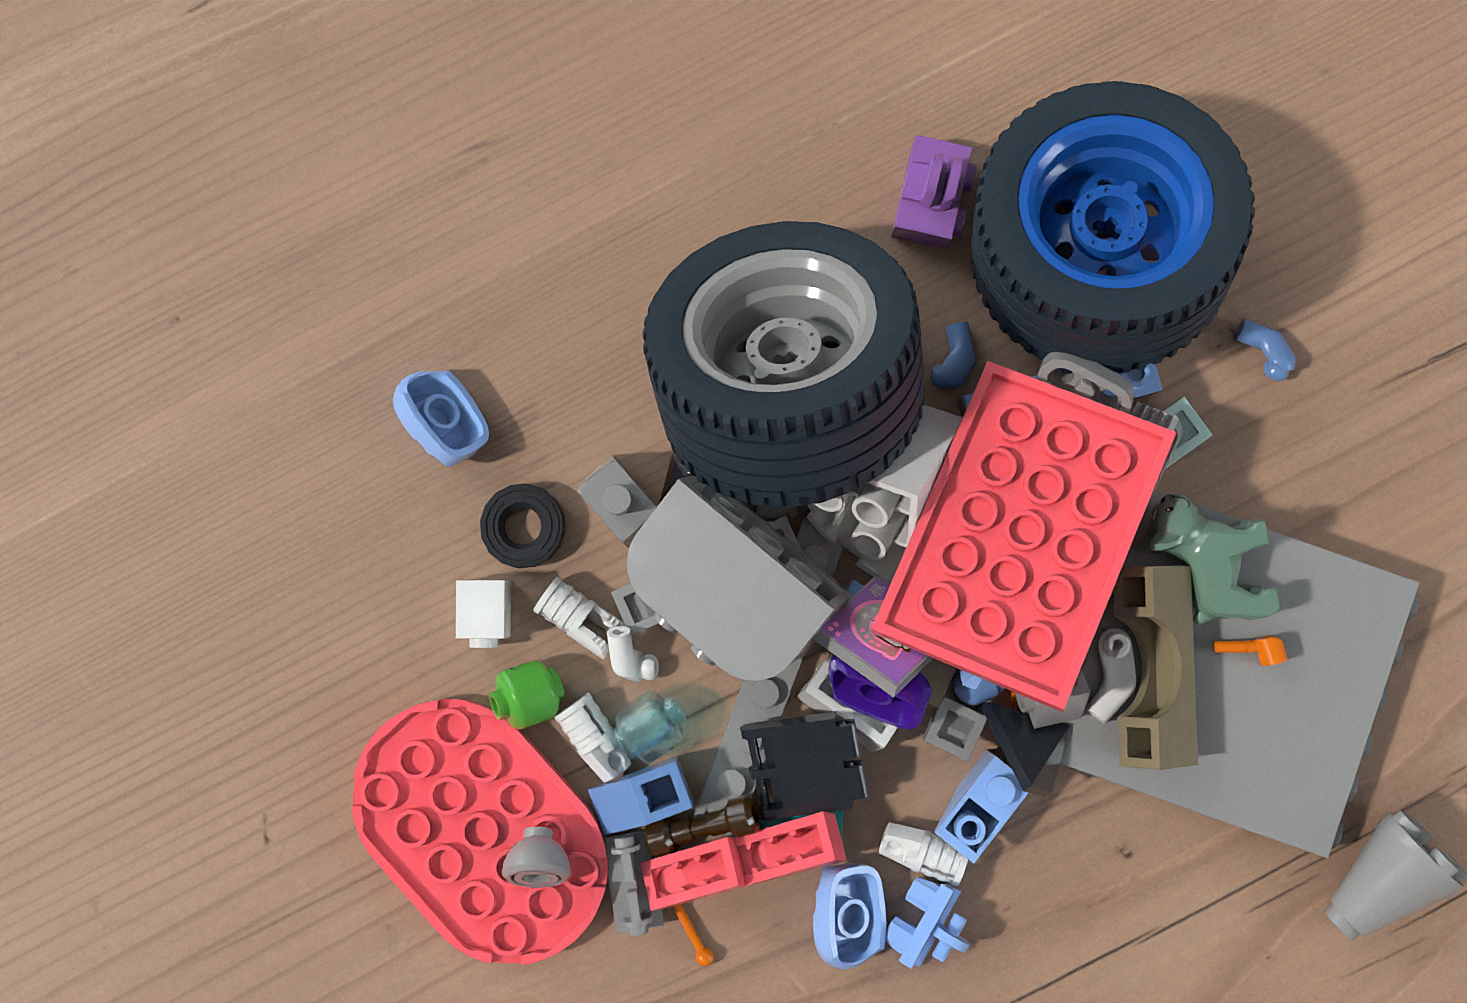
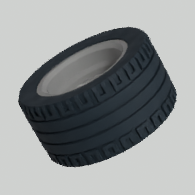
(786, 362)

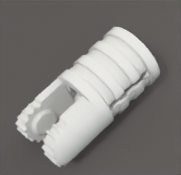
(569, 611)

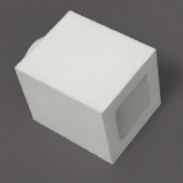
(483, 611)

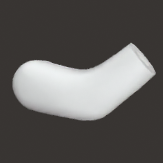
(1118, 674)

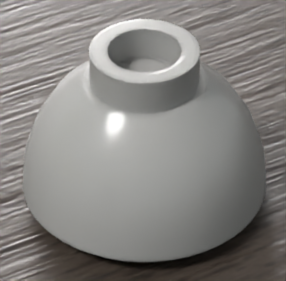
(536, 860)

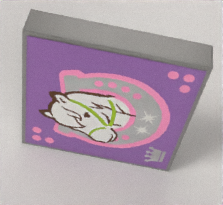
(873, 656)

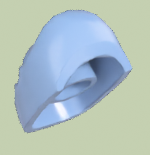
(440, 415)
(849, 915)

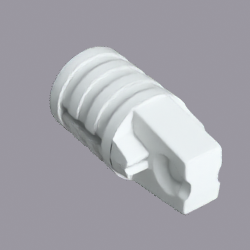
(593, 738)
(923, 853)

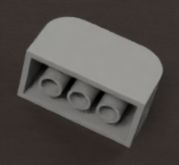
(729, 582)

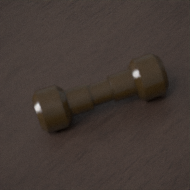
(739, 817)

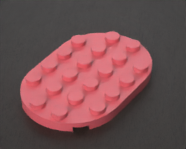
(443, 805)

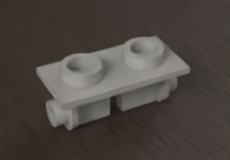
(627, 884)

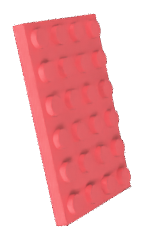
(1024, 535)

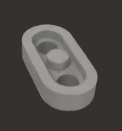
(1087, 380)

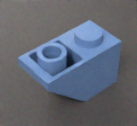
(642, 796)

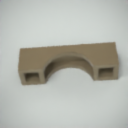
(1162, 720)

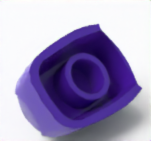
(868, 699)

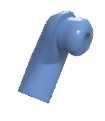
(1272, 343)
(959, 361)

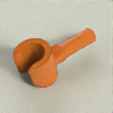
(1268, 648)

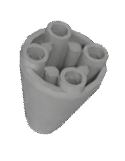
(1393, 878)

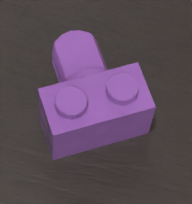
(932, 192)

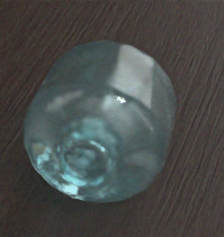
(649, 726)

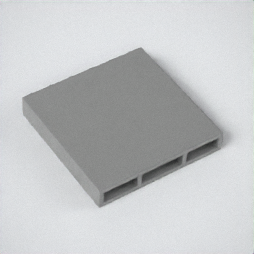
(1279, 737)

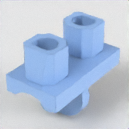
(917, 941)

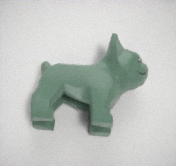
(1214, 559)

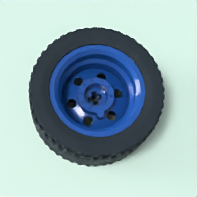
(1103, 158)

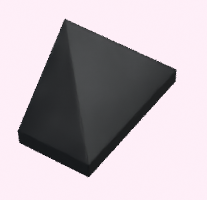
(1030, 751)

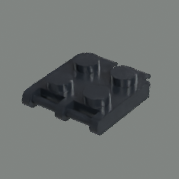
(806, 764)

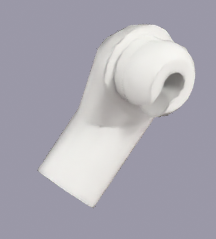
(627, 661)

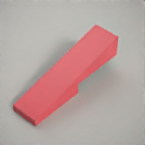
(743, 861)

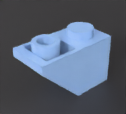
(980, 806)

